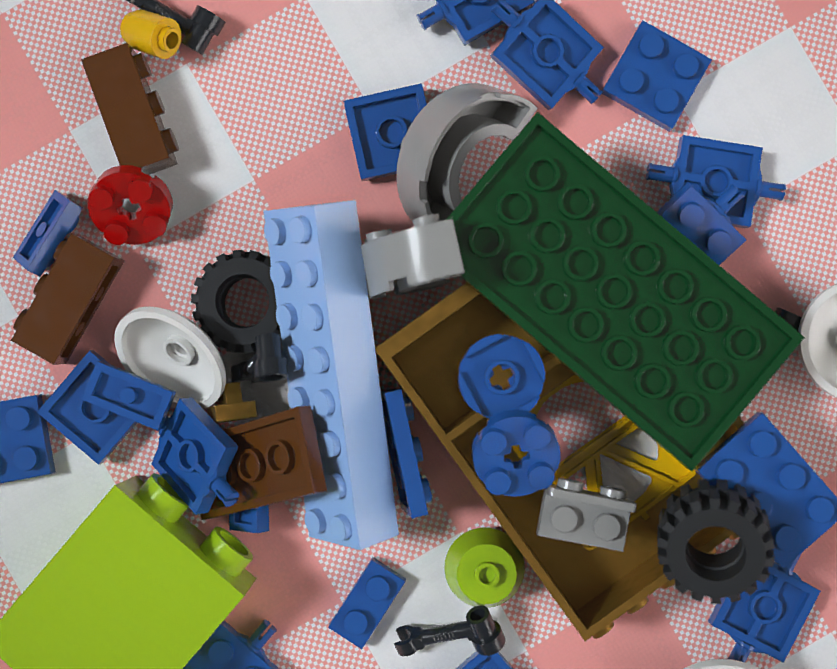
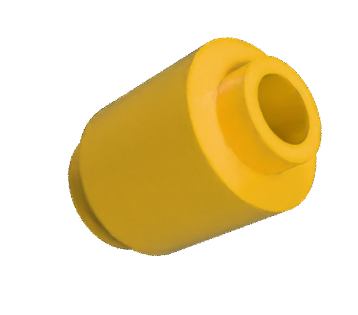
(151, 33)

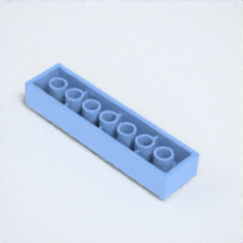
(333, 367)

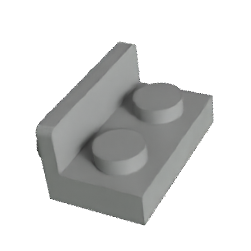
(585, 515)

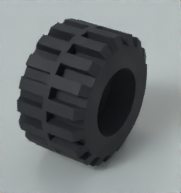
(212, 295)
(721, 573)

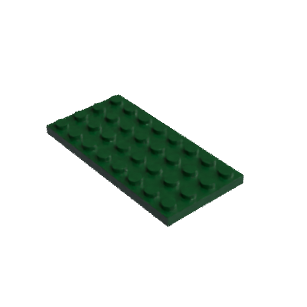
(617, 292)

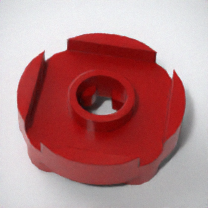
(128, 227)

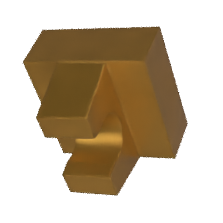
(232, 406)

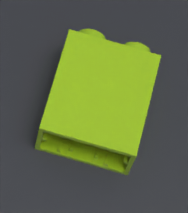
(128, 588)

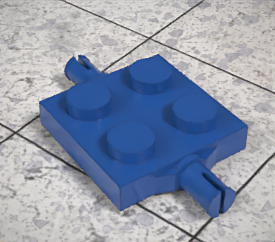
(469, 17)
(546, 52)
(712, 169)
(705, 220)
(195, 457)
(769, 617)
(234, 650)

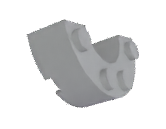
(445, 135)
(411, 258)

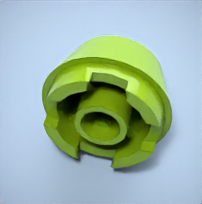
(484, 567)

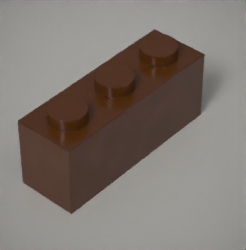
(131, 109)
(66, 299)

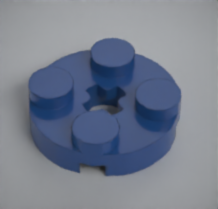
(508, 353)
(519, 477)

